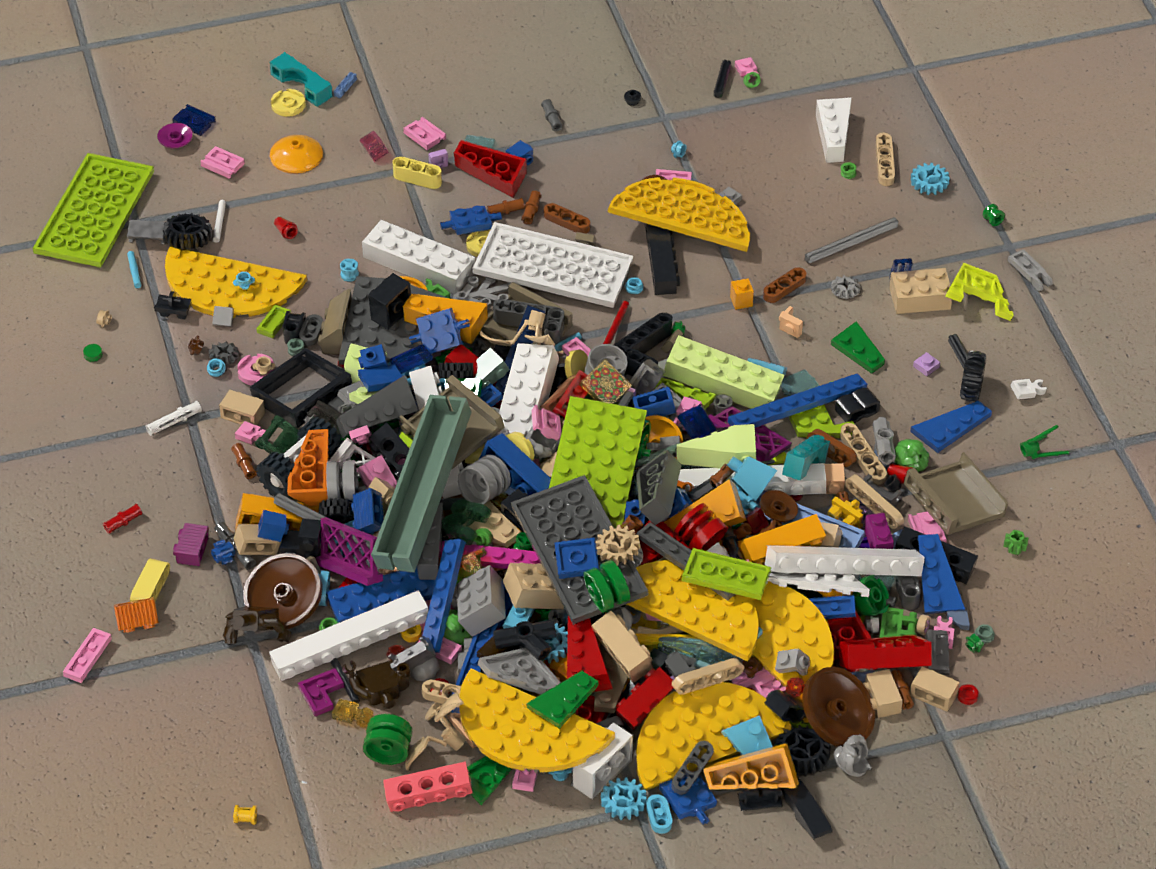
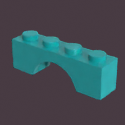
(287, 68)
(802, 456)

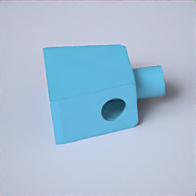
(751, 475)

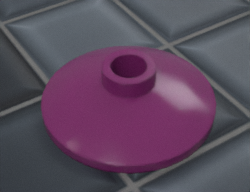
(174, 135)

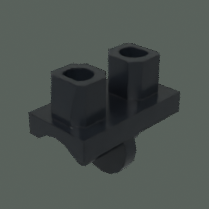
(172, 305)

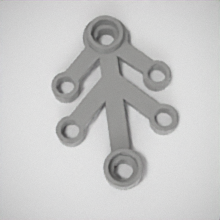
(483, 292)

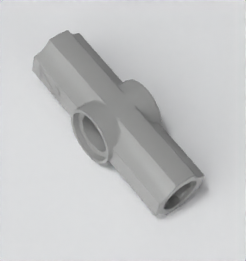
(884, 440)

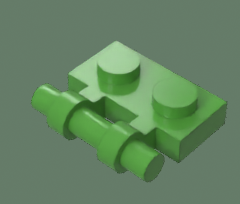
(893, 620)

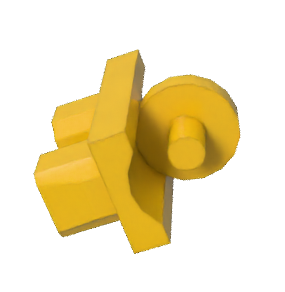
(846, 510)

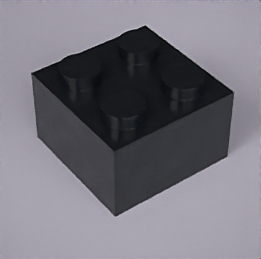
(388, 300)

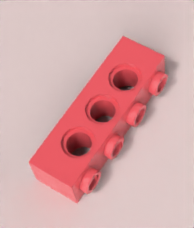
(417, 783)

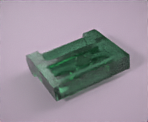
(284, 441)

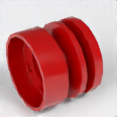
(697, 525)

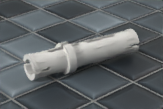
(180, 415)

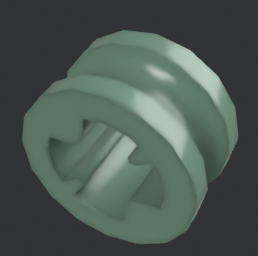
(295, 346)

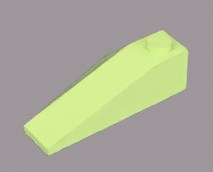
(719, 447)

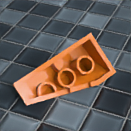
(308, 477)

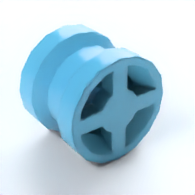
(349, 269)

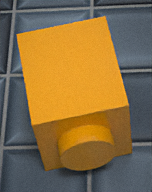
(741, 294)

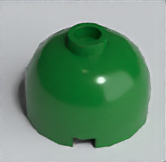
(876, 602)

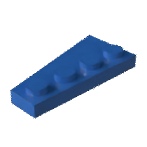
(938, 583)

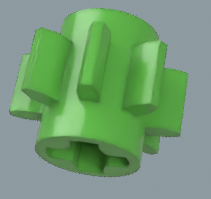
(1015, 542)

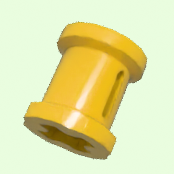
(245, 814)

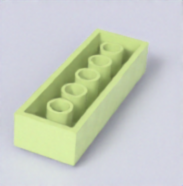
(722, 373)

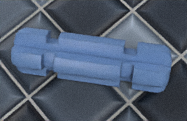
(345, 84)

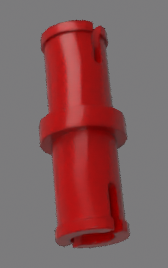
(122, 518)

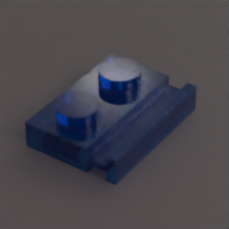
(195, 119)
(696, 422)

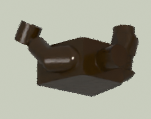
(254, 619)
(379, 682)

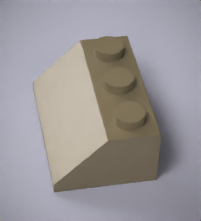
(335, 323)

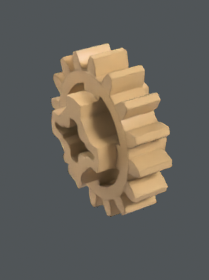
(618, 544)

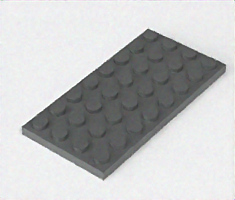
(568, 514)

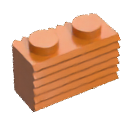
(136, 614)

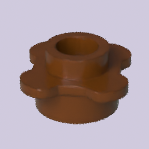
(195, 345)
(756, 666)

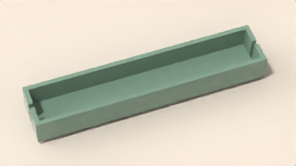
(421, 483)

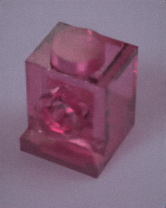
(373, 146)

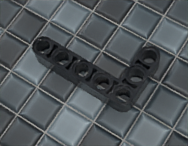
(644, 339)

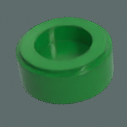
(92, 352)

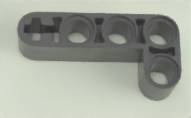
(512, 312)

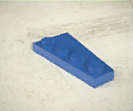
(949, 427)

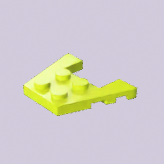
(981, 284)

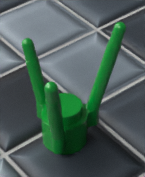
(1031, 446)

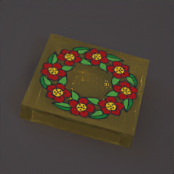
(605, 383)

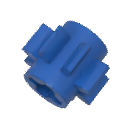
(223, 552)

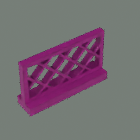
(762, 450)
(347, 566)

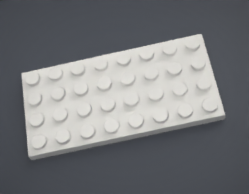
(553, 264)

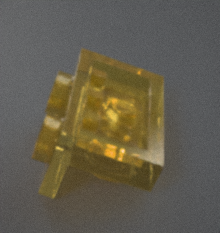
(471, 563)

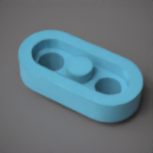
(325, 577)
(660, 815)

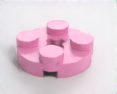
(246, 372)

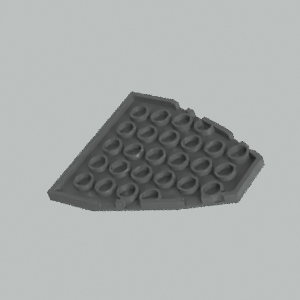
(366, 333)

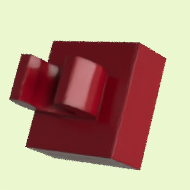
(756, 520)

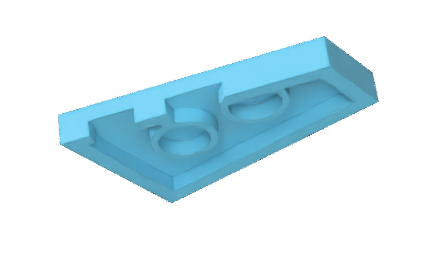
(748, 736)

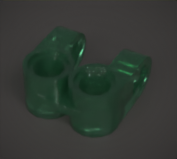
(463, 515)

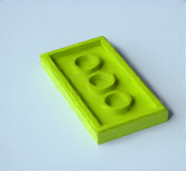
(726, 574)

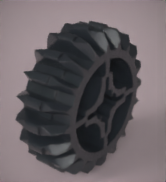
(187, 231)
(973, 376)
(805, 744)

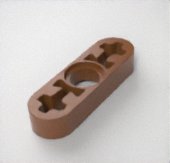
(556, 214)
(780, 292)
(842, 453)

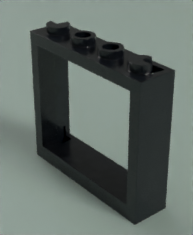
(287, 371)

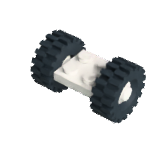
(277, 467)

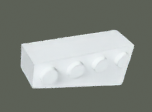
(833, 124)

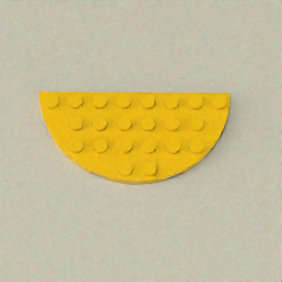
(684, 208)
(210, 283)
(698, 609)
(791, 623)
(694, 717)
(518, 738)

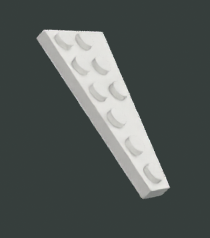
(820, 582)

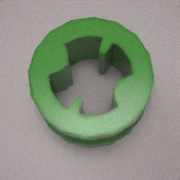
(747, 77)
(848, 174)

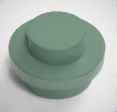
(985, 633)

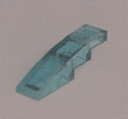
(694, 648)

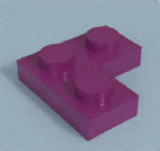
(316, 690)

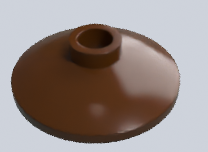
(778, 506)

